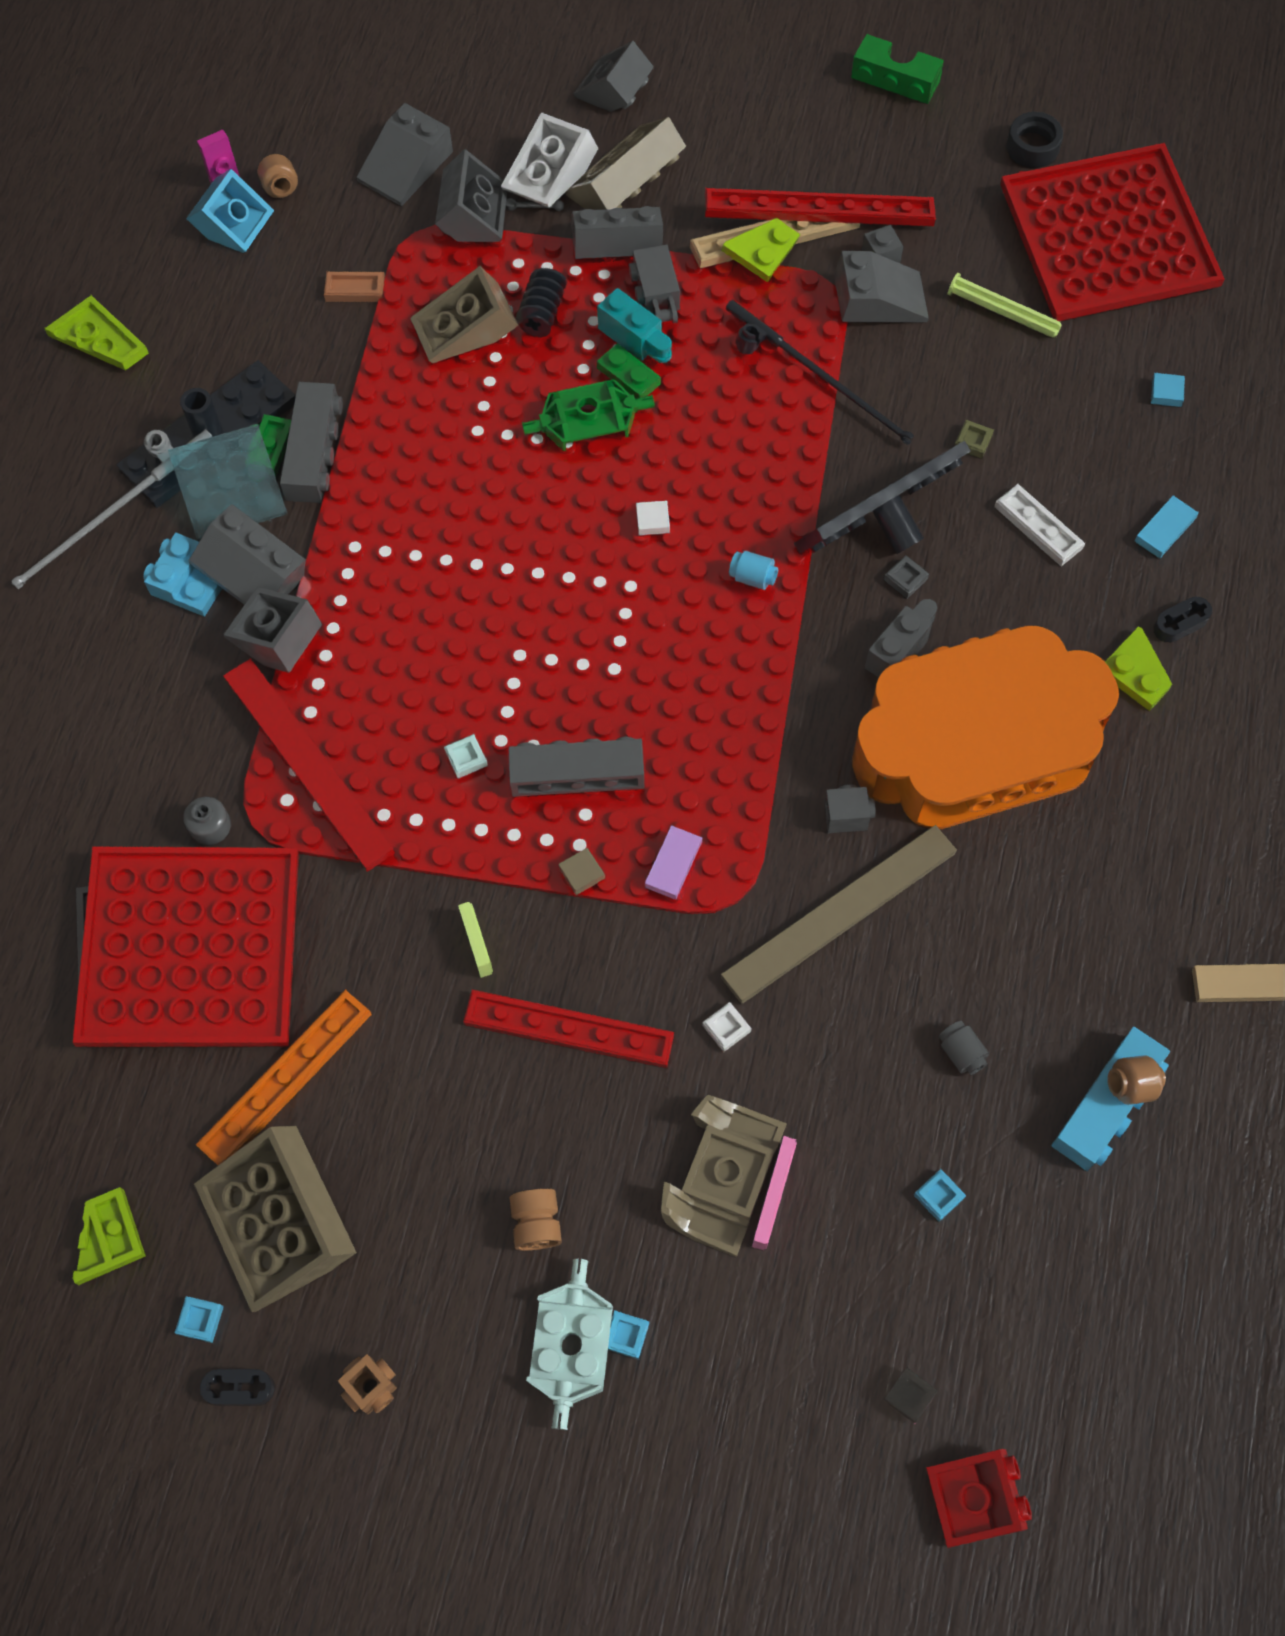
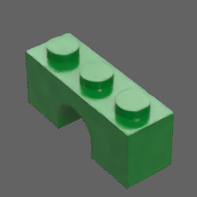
(911, 79)

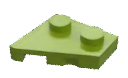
(107, 1236)

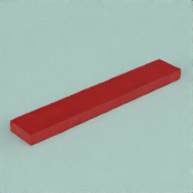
(569, 1028)

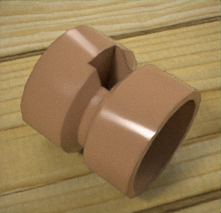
(535, 1214)

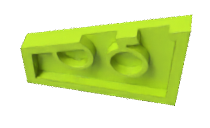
(98, 333)

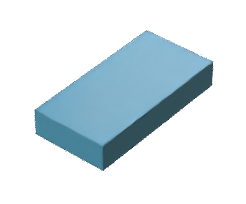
(1166, 527)

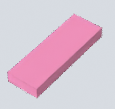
(774, 1193)

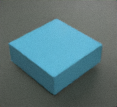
(1167, 389)
(939, 1195)
(199, 1319)
(627, 1334)

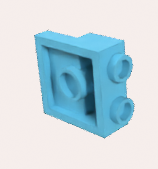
(177, 580)

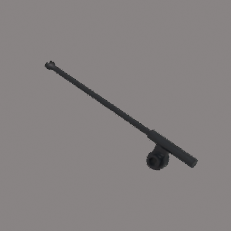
(756, 331)

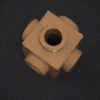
(354, 1381)

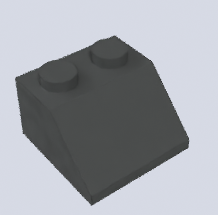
(615, 78)
(274, 628)

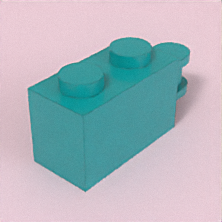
(633, 327)

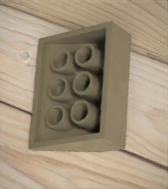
(274, 1217)

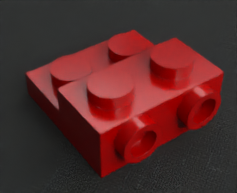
(979, 1497)

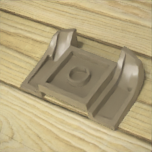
(723, 1175)

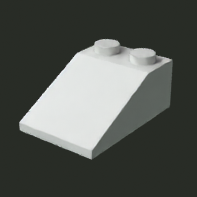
(550, 160)

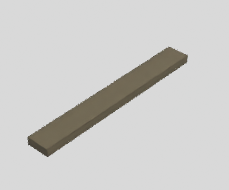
(838, 914)

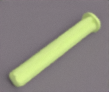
(1004, 306)

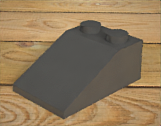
(405, 154)
(878, 289)

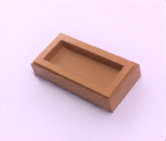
(354, 286)

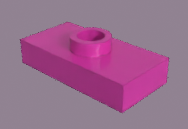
(217, 154)

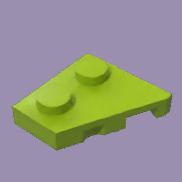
(762, 247)
(1139, 670)

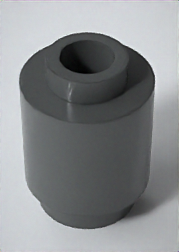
(964, 1048)

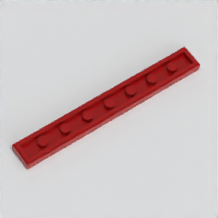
(819, 207)
(309, 765)

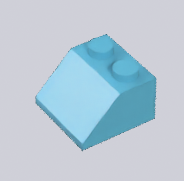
(230, 212)

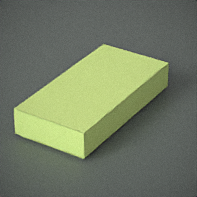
(475, 938)

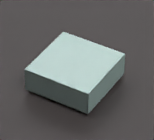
(465, 756)

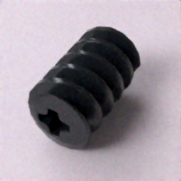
(541, 301)

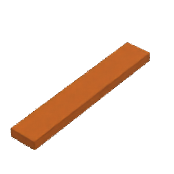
(284, 1078)

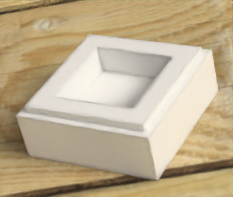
(653, 517)
(726, 1027)

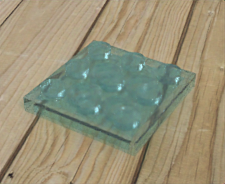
(227, 472)

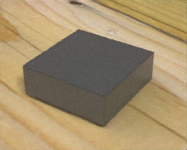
(906, 576)

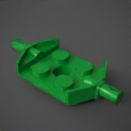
(567, 423)

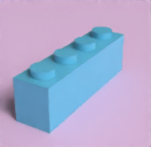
(1102, 1114)

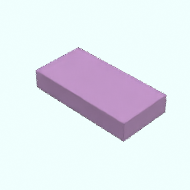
(673, 862)

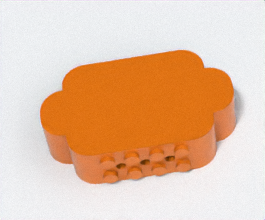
(984, 726)

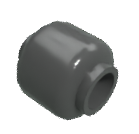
(207, 820)

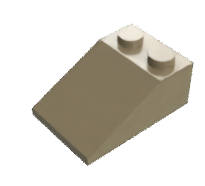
(464, 317)

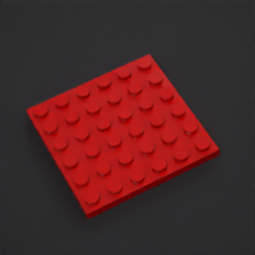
(1111, 232)
(187, 947)

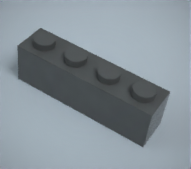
(310, 442)
(576, 767)

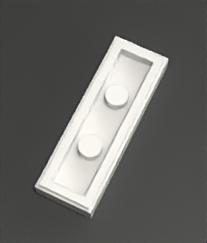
(1039, 525)

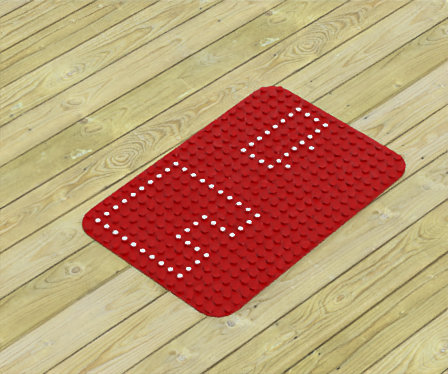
(513, 600)

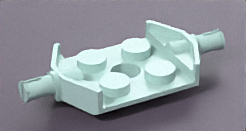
(566, 1312)

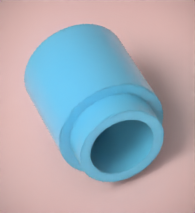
(753, 569)

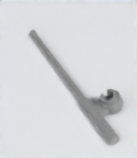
(159, 451)

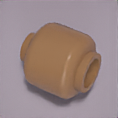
(277, 176)
(1136, 1080)

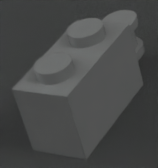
(656, 282)
(902, 637)

